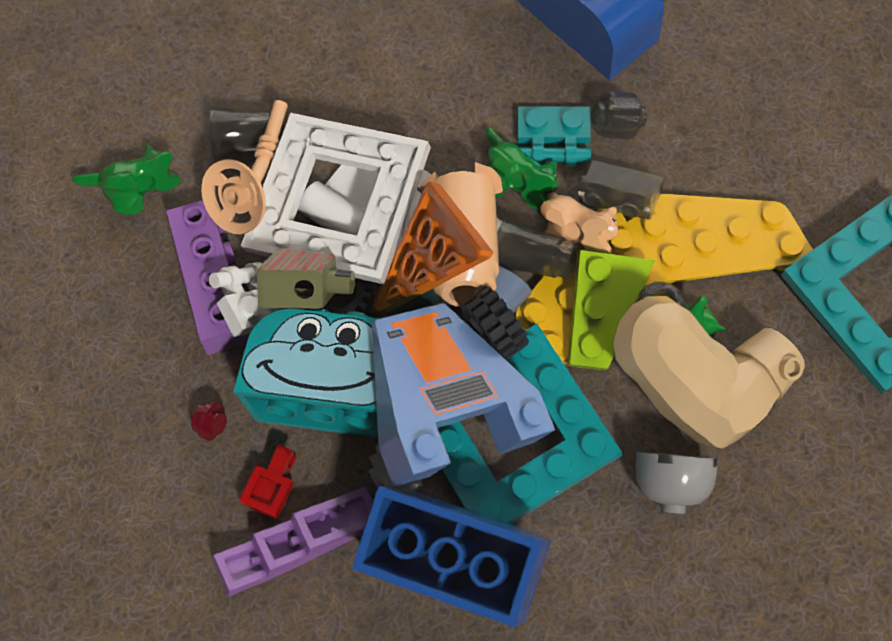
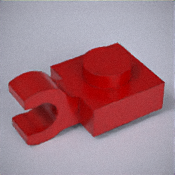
(269, 487)

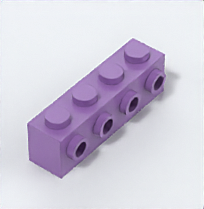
(200, 255)

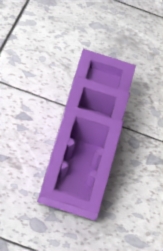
(294, 542)

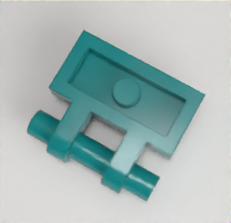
(555, 126)

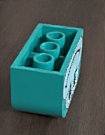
(311, 372)

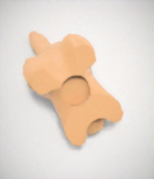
(579, 223)

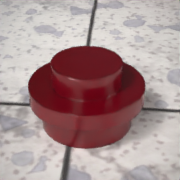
(209, 420)

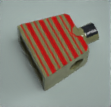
(301, 279)

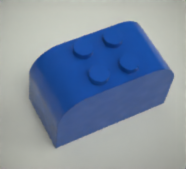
(602, 31)
(452, 554)

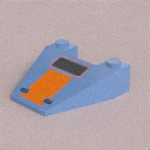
(438, 373)

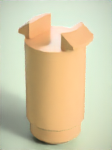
(477, 200)

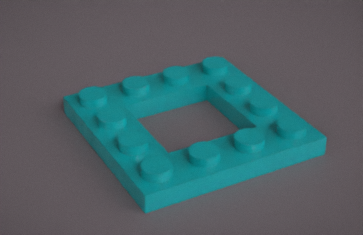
(818, 285)
(583, 452)

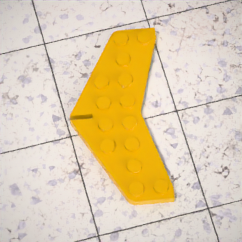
(688, 242)

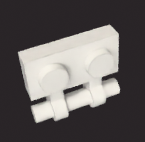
(237, 306)

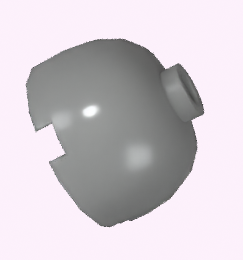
(675, 479)

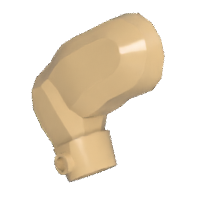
(695, 378)

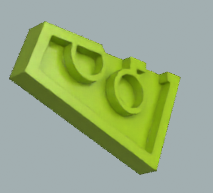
(601, 296)

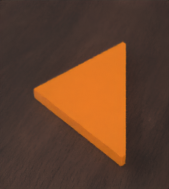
(432, 250)

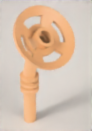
(240, 192)

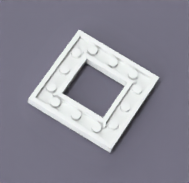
(304, 140)

